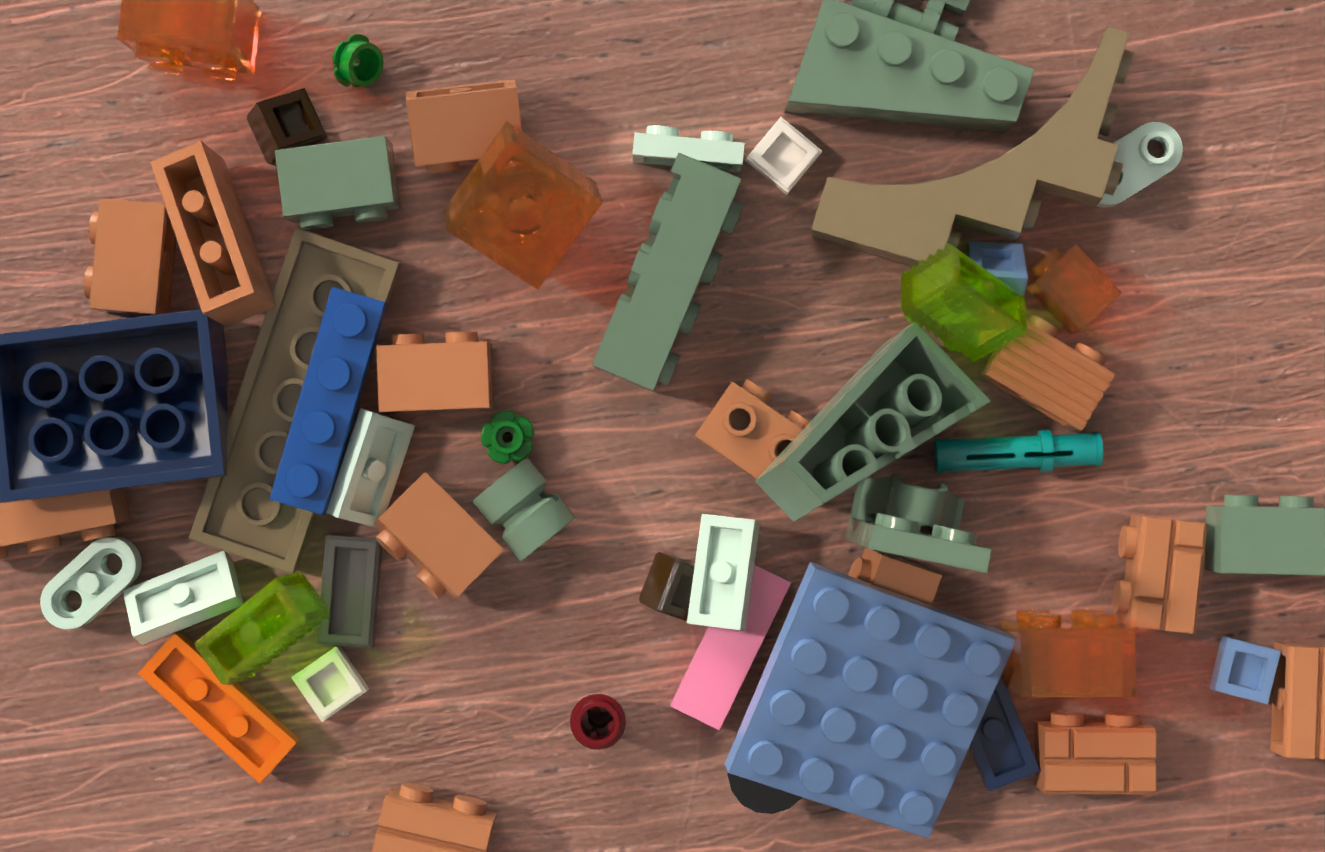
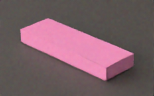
(728, 654)

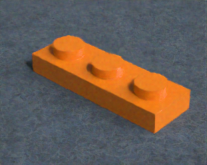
(219, 710)

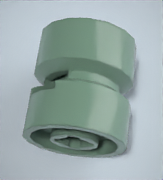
(523, 509)

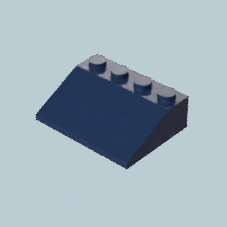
(112, 405)

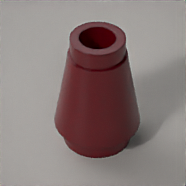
(597, 735)

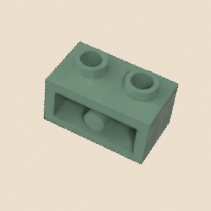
(338, 182)
(1265, 538)

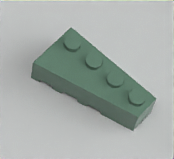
(903, 74)
(668, 274)
(880, 414)

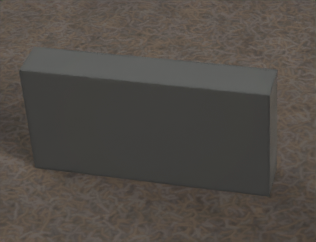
(350, 590)

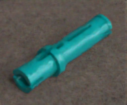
(1019, 452)

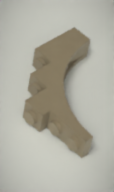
(997, 197)

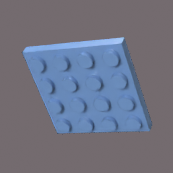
(869, 701)

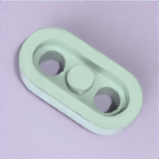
(1138, 165)
(92, 580)

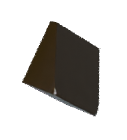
(285, 123)
(668, 586)

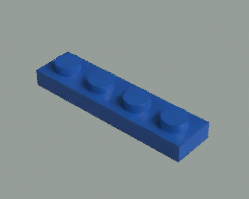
(328, 401)

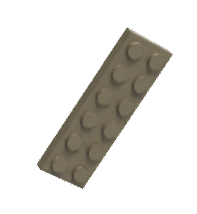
(237, 507)

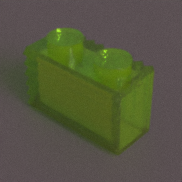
(962, 303)
(262, 628)

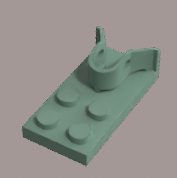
(899, 516)

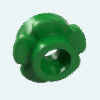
(357, 62)
(504, 422)

